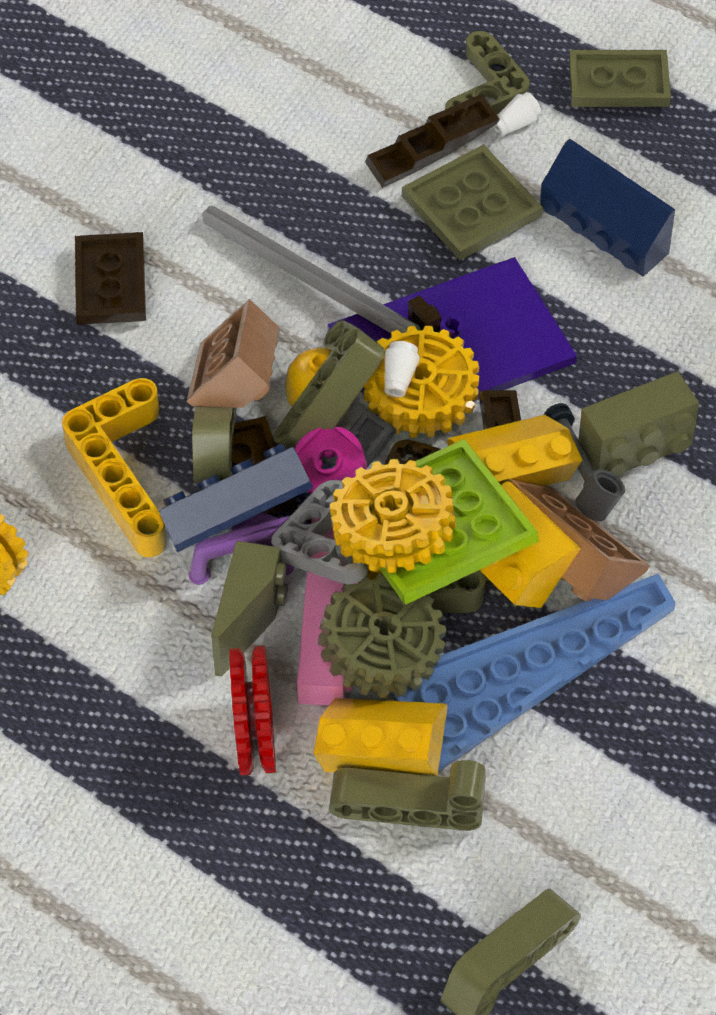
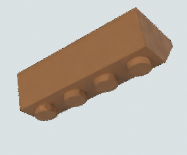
(235, 360)
(603, 563)

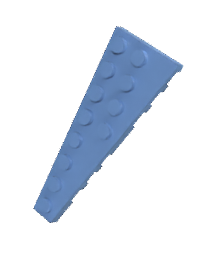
(517, 669)

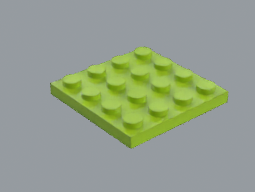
(485, 531)

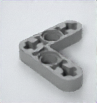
(302, 541)

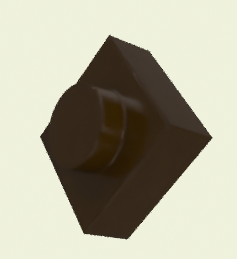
(424, 314)

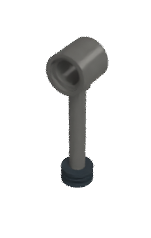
(601, 488)

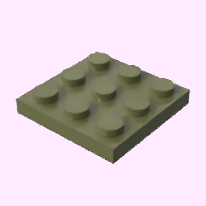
(472, 202)

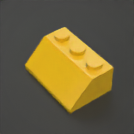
(526, 450)
(535, 571)
(381, 736)

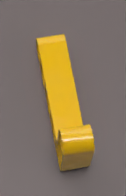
(90, 433)

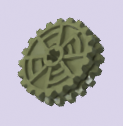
(380, 639)

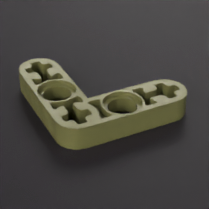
(497, 81)

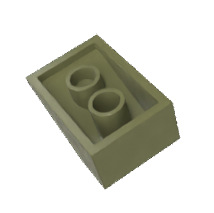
(248, 600)

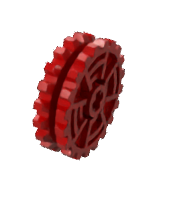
(252, 710)

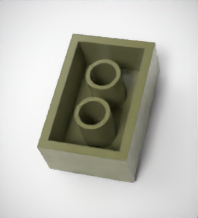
(639, 425)

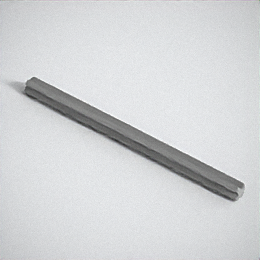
(305, 271)

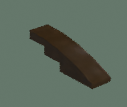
(432, 141)

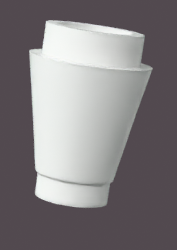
(517, 114)
(400, 365)

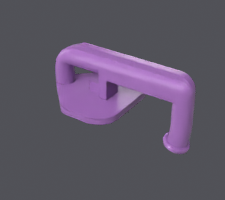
(254, 530)

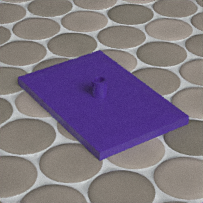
(496, 318)

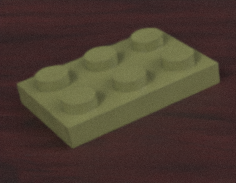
(619, 78)

